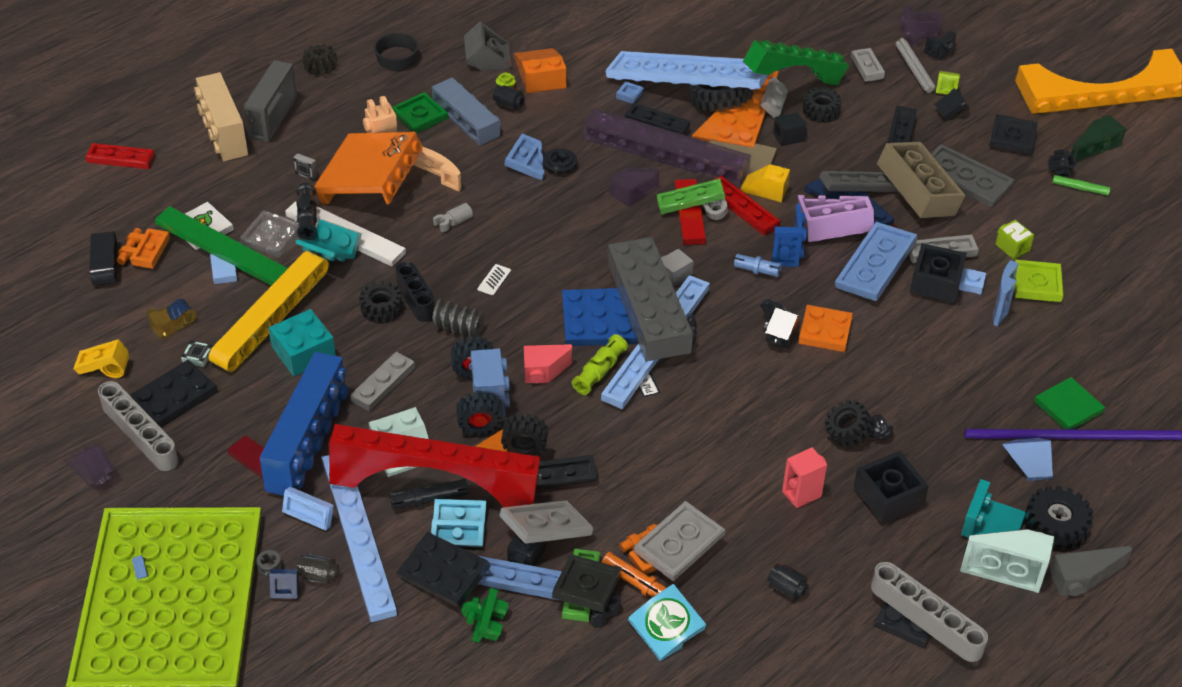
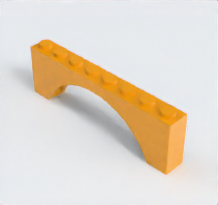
(1050, 92)

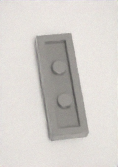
(959, 243)
(382, 381)

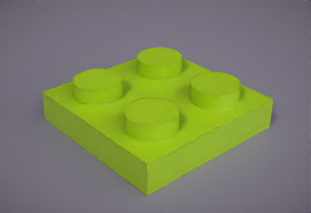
(1039, 281)

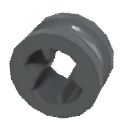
(271, 556)

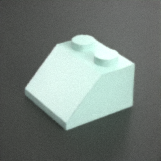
(403, 423)

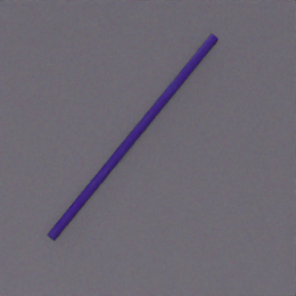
(1073, 434)

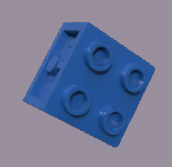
(788, 241)

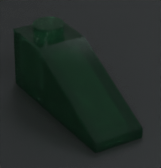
(1099, 137)

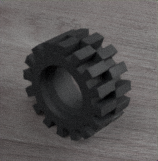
(821, 104)
(381, 311)
(528, 426)
(855, 432)

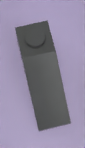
(1084, 570)

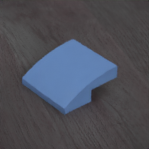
(1005, 293)

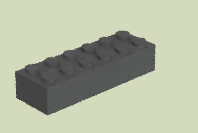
(649, 299)

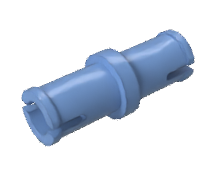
(757, 265)

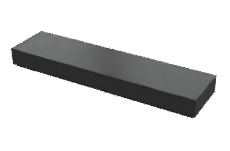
(857, 181)

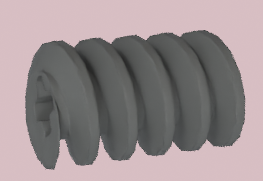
(457, 320)

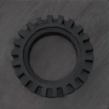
(719, 99)

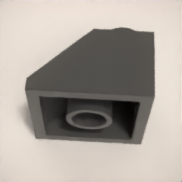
(487, 49)

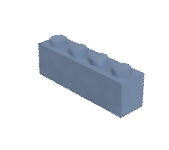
(466, 111)

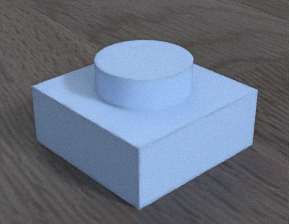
(972, 281)

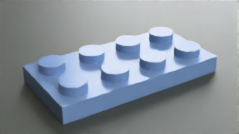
(876, 261)

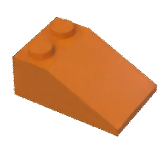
(541, 70)

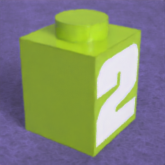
(1014, 239)

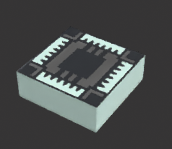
(197, 353)

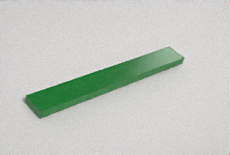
(220, 245)

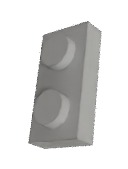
(867, 64)
(774, 97)

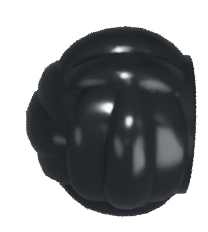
(881, 428)

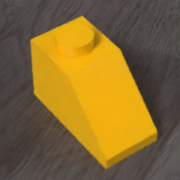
(768, 182)

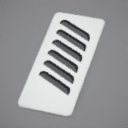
(494, 279)

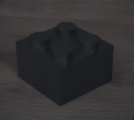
(938, 272)
(890, 486)

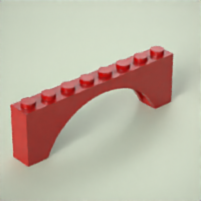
(362, 452)

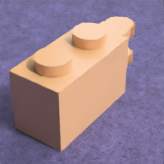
(379, 118)

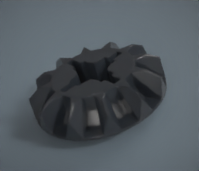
(565, 156)

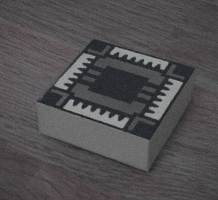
(305, 166)

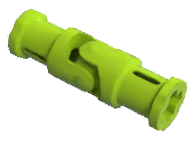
(599, 364)

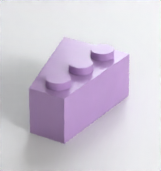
(836, 217)

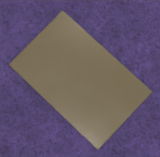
(760, 154)

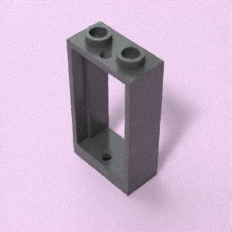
(270, 101)

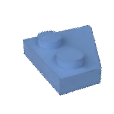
(526, 157)

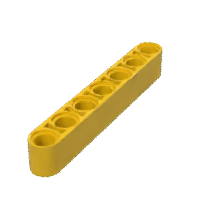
(268, 311)

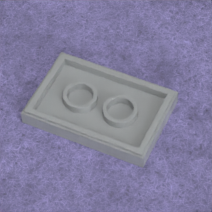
(546, 521)
(679, 540)

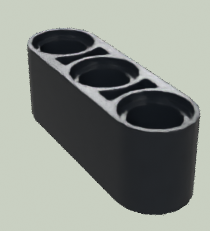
(103, 258)
(415, 291)

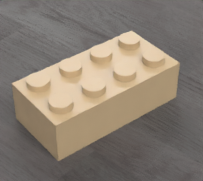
(220, 117)

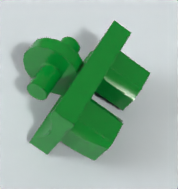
(482, 613)

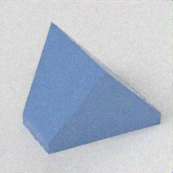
(1032, 456)

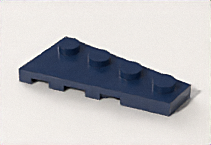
(818, 188)

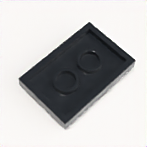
(174, 393)
(443, 569)

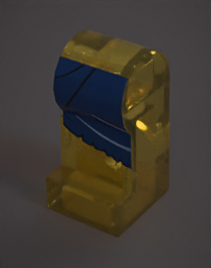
(171, 318)

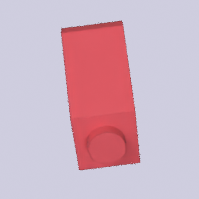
(546, 362)

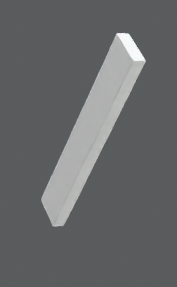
(369, 244)

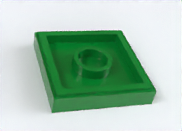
(420, 113)
(1069, 404)

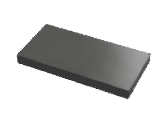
(973, 177)

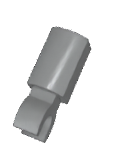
(453, 217)

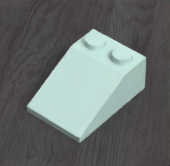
(1009, 557)

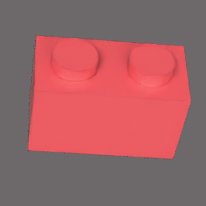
(804, 477)

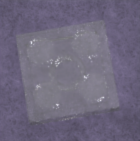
(270, 234)

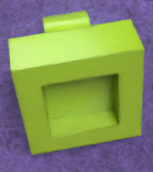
(947, 82)

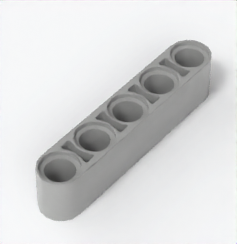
(138, 426)
(929, 611)

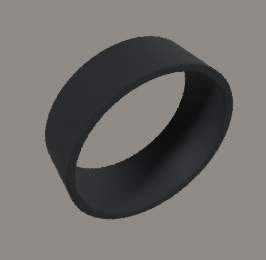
(396, 40)

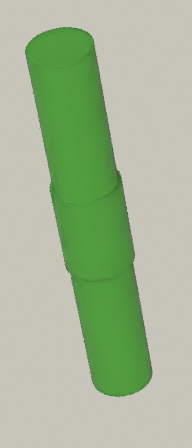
(1081, 185)

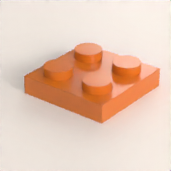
(825, 328)

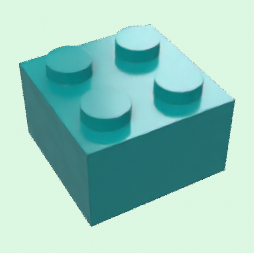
(298, 339)

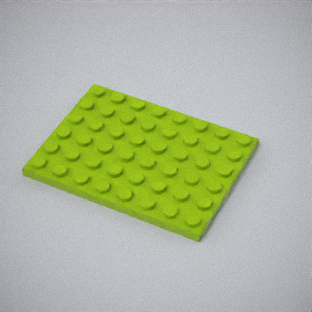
(182, 619)

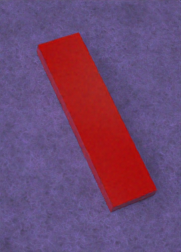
(748, 209)
(690, 218)

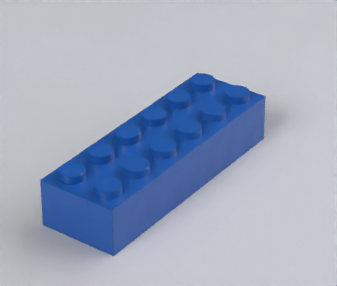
(304, 424)

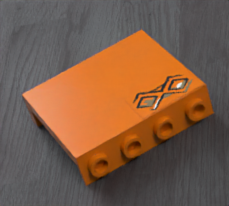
(369, 165)

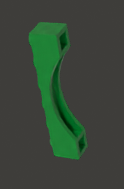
(770, 57)

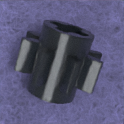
(1061, 162)

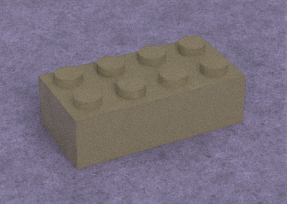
(921, 179)

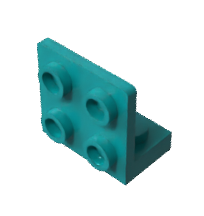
(332, 241)
(990, 516)

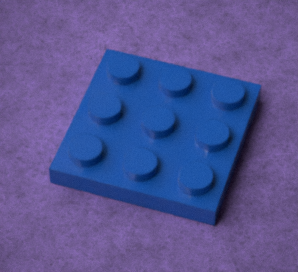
(594, 317)

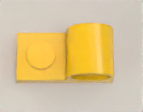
(108, 357)

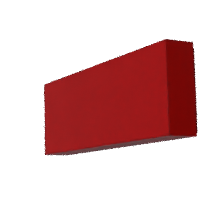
(120, 156)

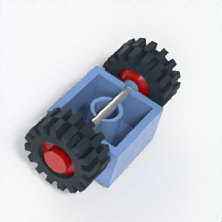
(486, 369)

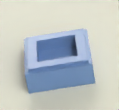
(629, 92)
(139, 567)

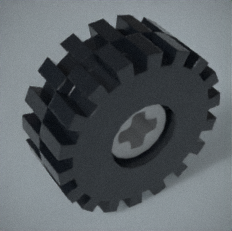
(1074, 521)

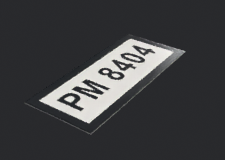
(649, 386)

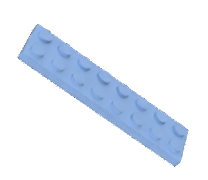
(684, 69)

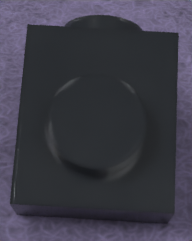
(940, 47)

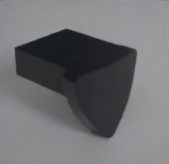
(951, 104)

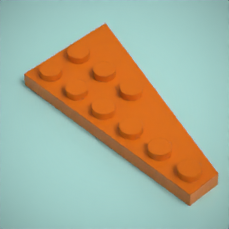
(737, 123)

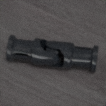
(306, 211)

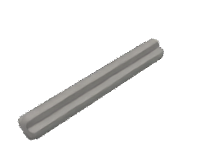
(915, 65)

